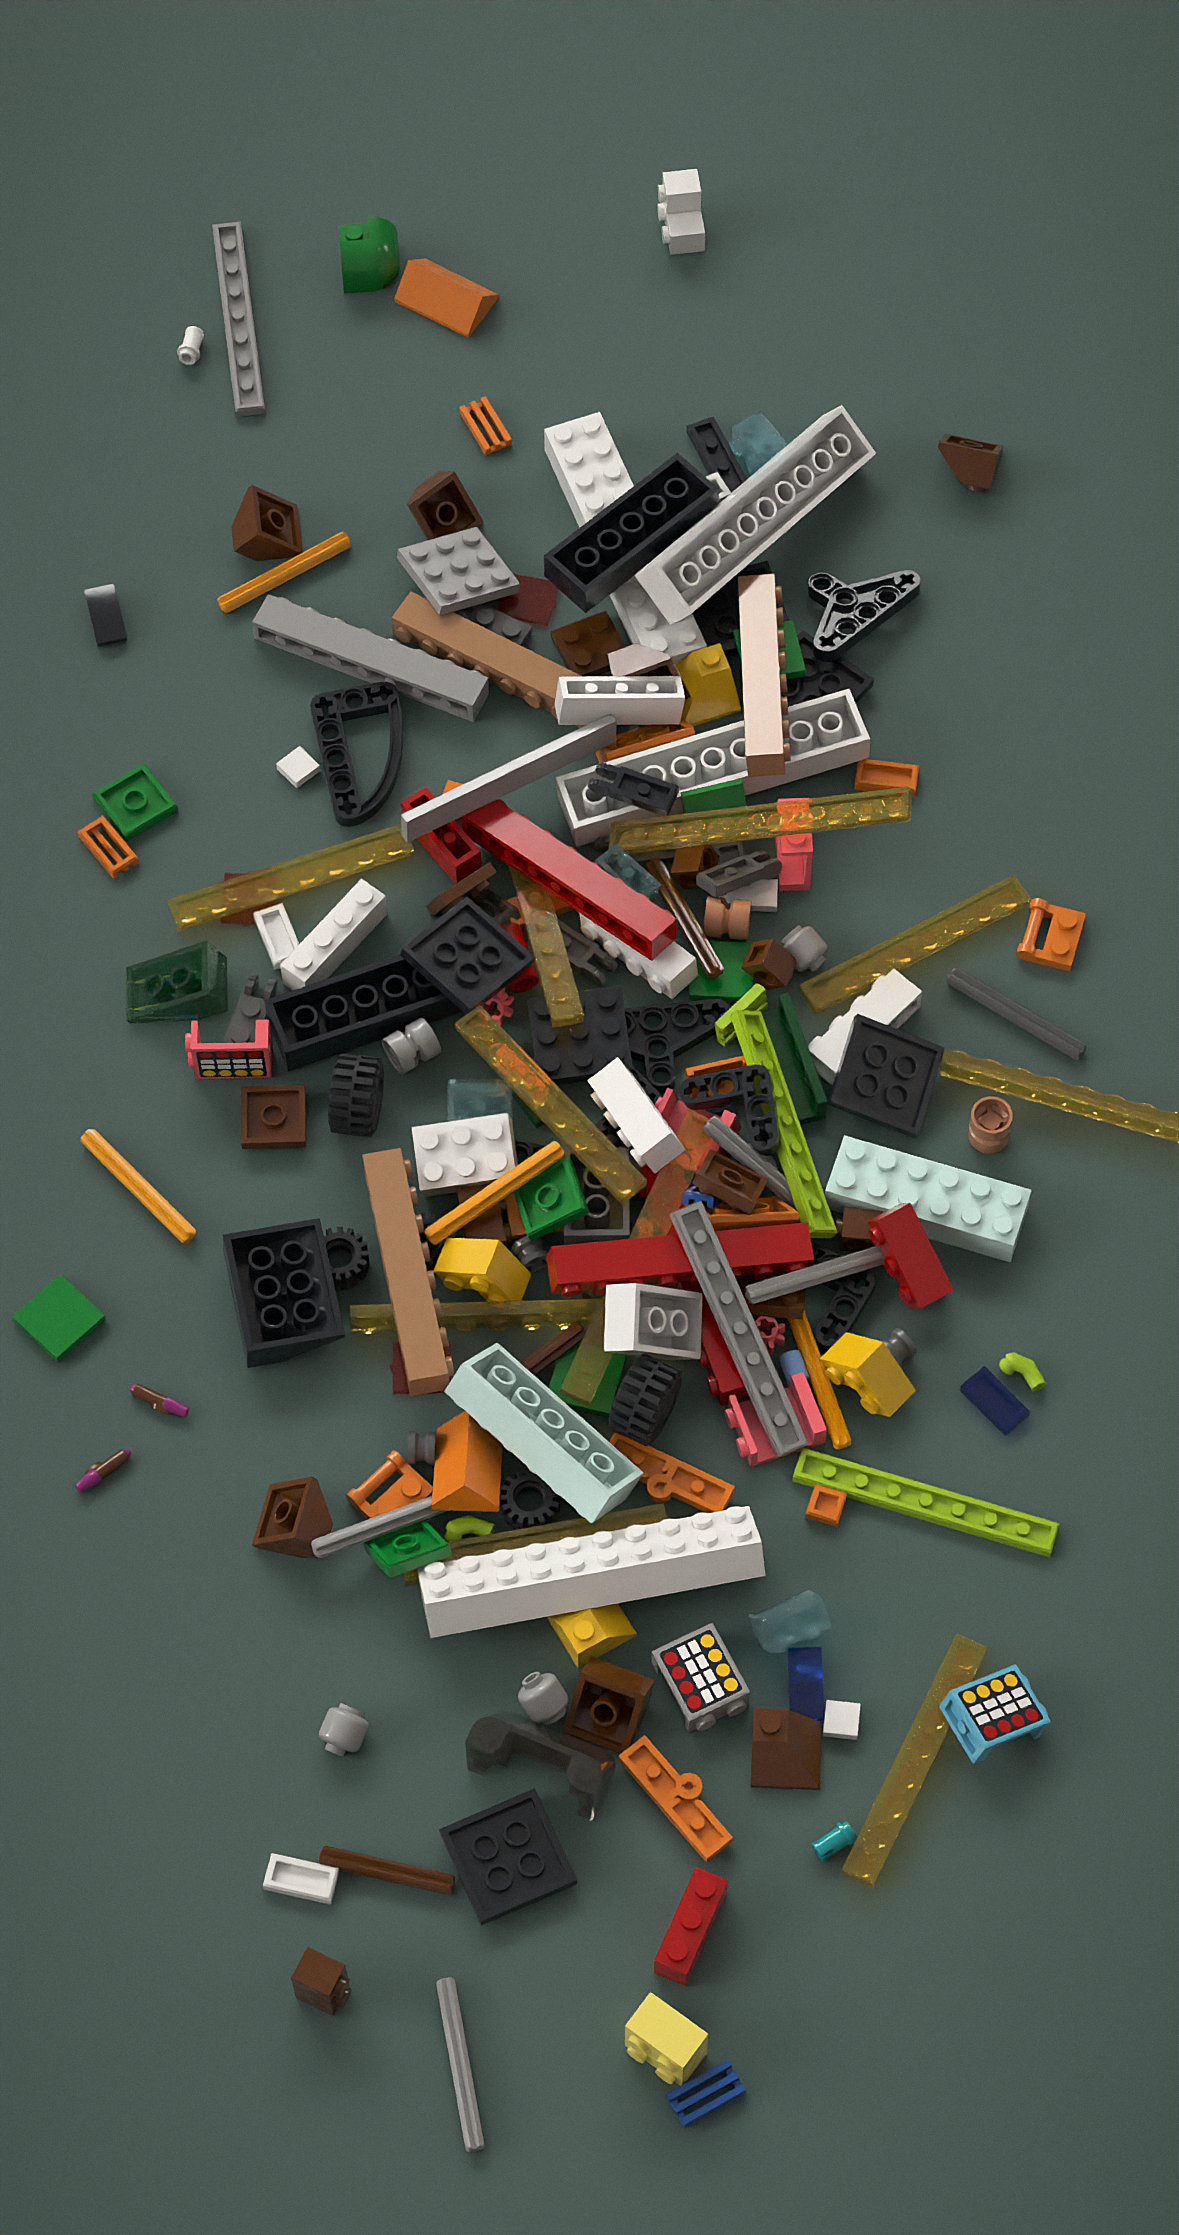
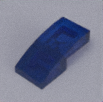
(806, 1681)

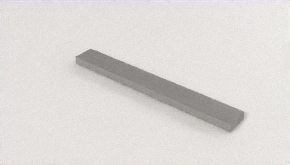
(238, 319)
(508, 778)
(738, 1329)

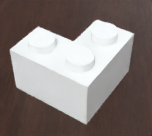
(681, 212)

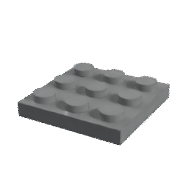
(458, 571)

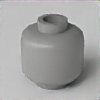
(806, 947)
(543, 1698)
(343, 1729)

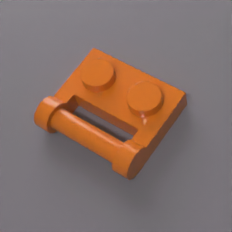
(1061, 937)
(404, 1491)

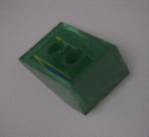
(178, 986)

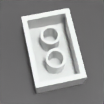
(463, 1153)
(653, 1321)

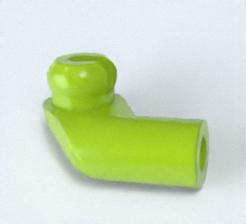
(1025, 1366)
(465, 1525)

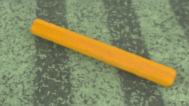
(284, 572)
(138, 1186)
(494, 1193)
(820, 1383)

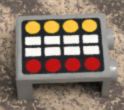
(702, 1677)

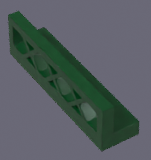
(795, 1061)

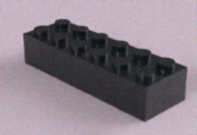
(630, 532)
(352, 1010)

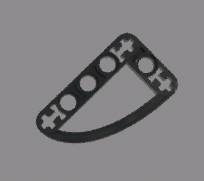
(340, 712)

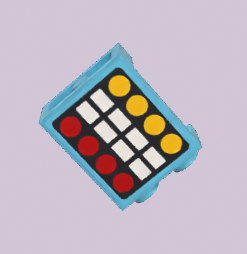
(993, 1712)

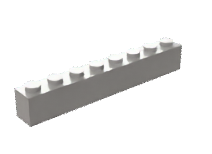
(370, 657)

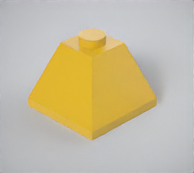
(709, 684)
(592, 1631)

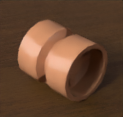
(727, 918)
(990, 1125)

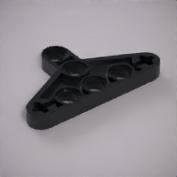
(865, 599)
(671, 1034)

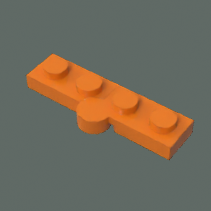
(673, 1478)
(676, 1798)

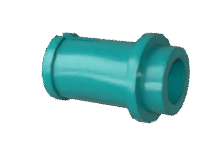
(834, 1841)

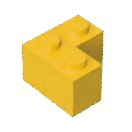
(483, 1267)
(869, 1370)

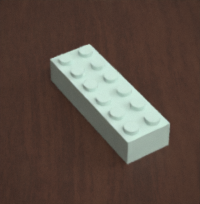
(948, 1201)
(543, 1432)

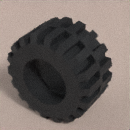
(356, 1095)
(645, 1399)

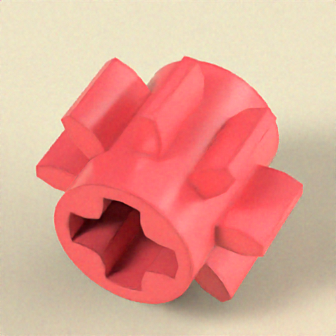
(502, 1008)
(773, 1331)

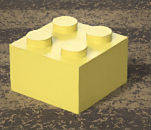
(665, 2040)

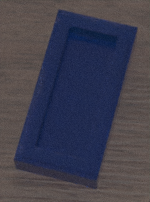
(994, 1400)

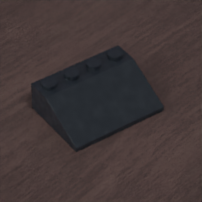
(282, 1291)

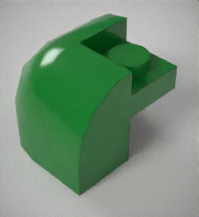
(368, 255)

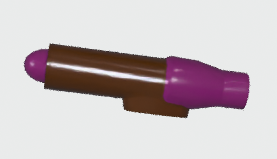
(159, 1401)
(100, 1470)

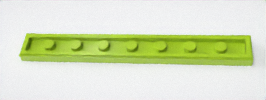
(793, 1151)
(927, 1502)

